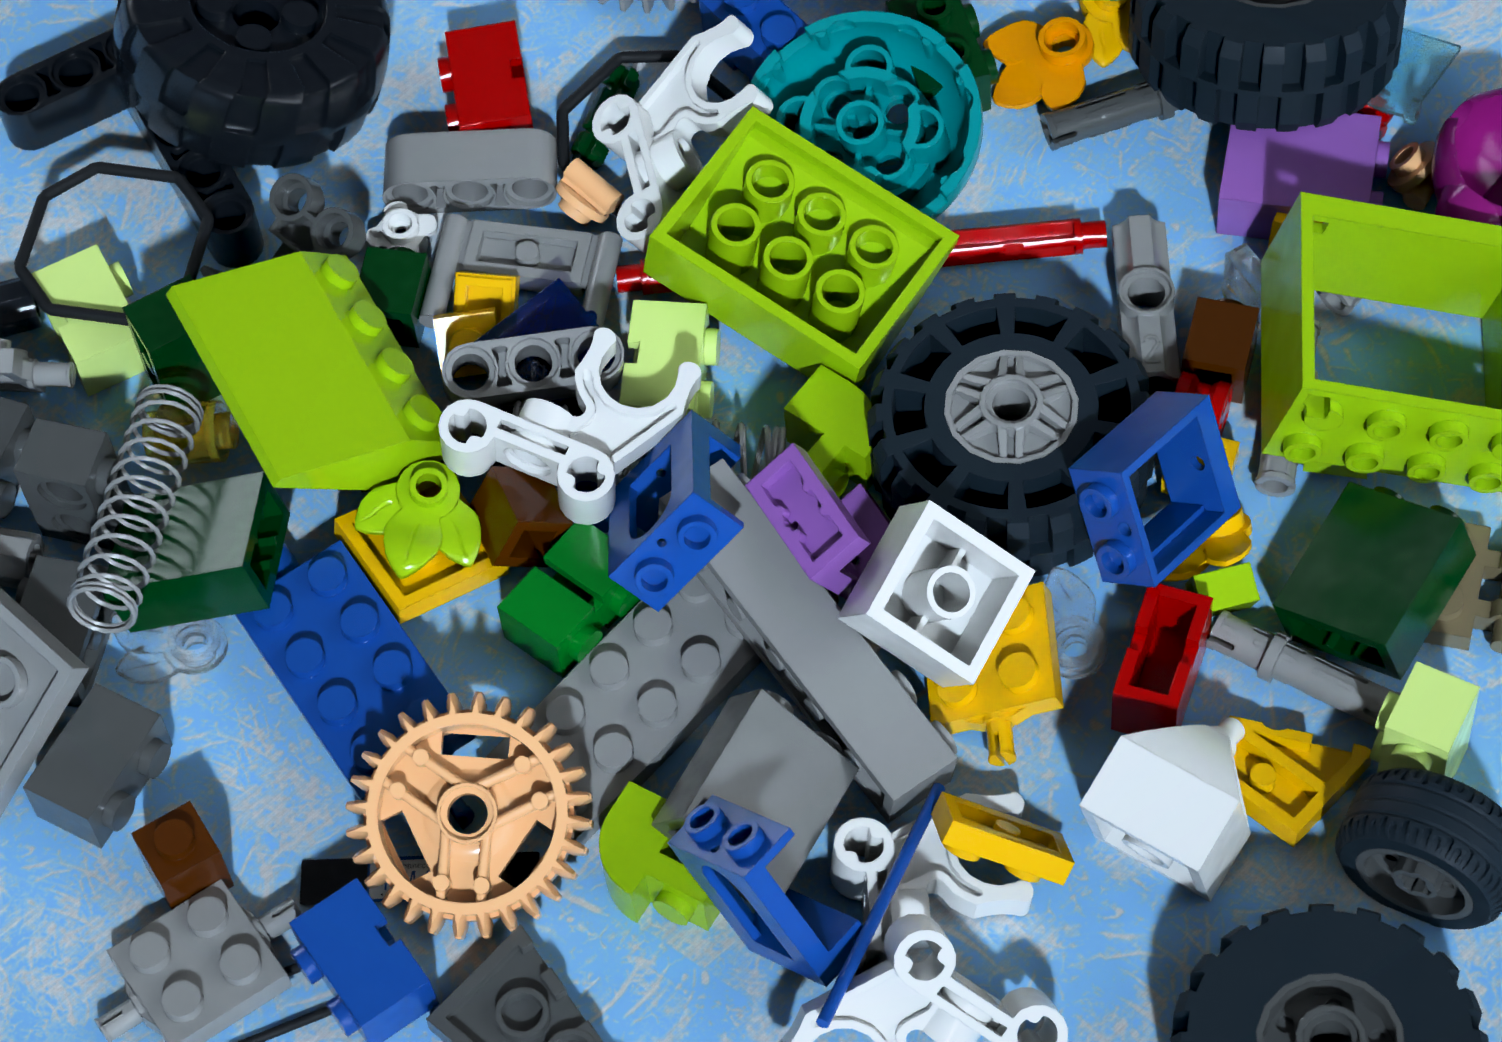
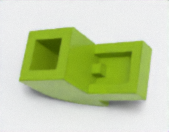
(832, 426)
(643, 866)

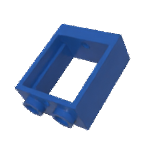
(1200, 495)

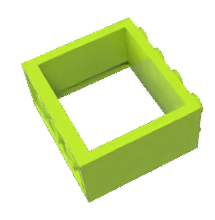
(1394, 260)

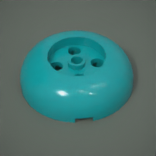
(869, 63)

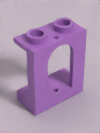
(829, 530)

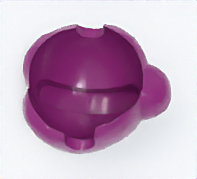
(1470, 161)

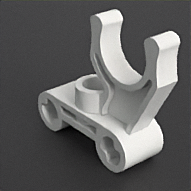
(659, 128)
(564, 447)
(929, 872)
(928, 998)

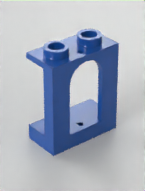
(691, 523)
(788, 927)

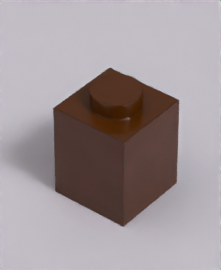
(1222, 343)
(518, 517)
(180, 855)

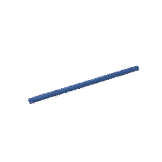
(879, 908)

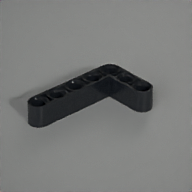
(83, 89)

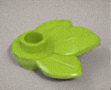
(421, 525)

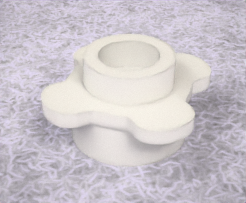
(400, 217)

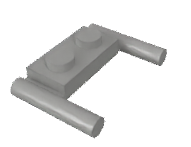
(528, 251)

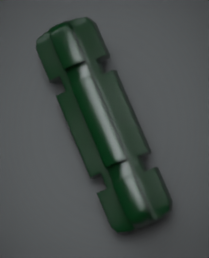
(586, 147)

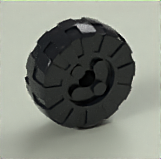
(252, 74)

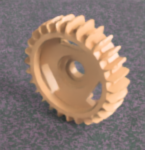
(467, 867)

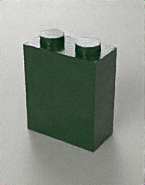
(214, 553)
(1375, 579)

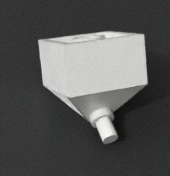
(936, 594)
(1173, 802)

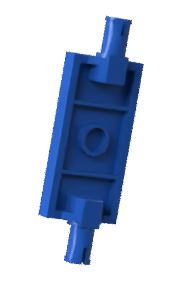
(345, 661)

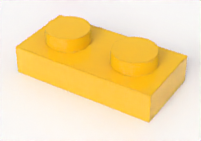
(1019, 845)

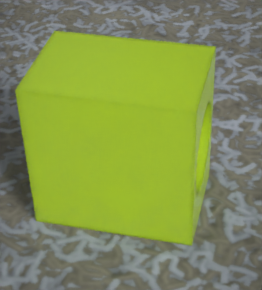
(1230, 587)

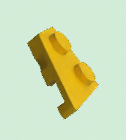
(1290, 780)

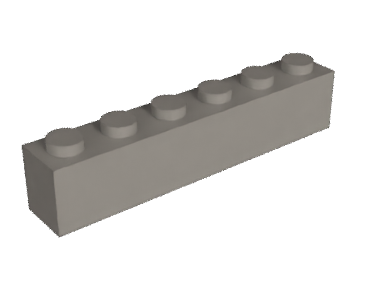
(821, 660)

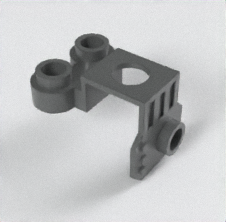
(311, 227)

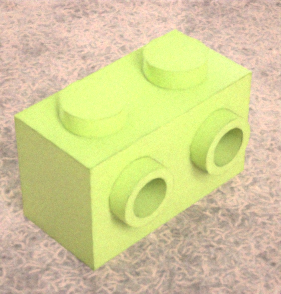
(1426, 723)

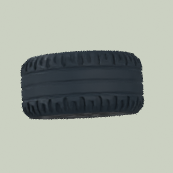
(1425, 847)

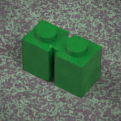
(563, 614)

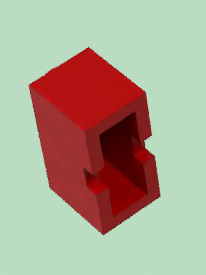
(486, 79)
(1161, 660)

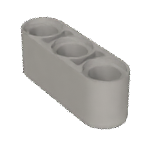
(471, 170)
(502, 356)

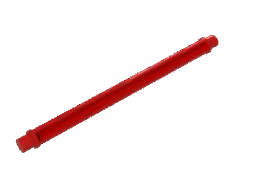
(973, 247)

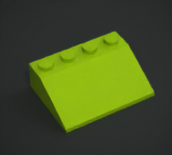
(798, 251)
(310, 371)

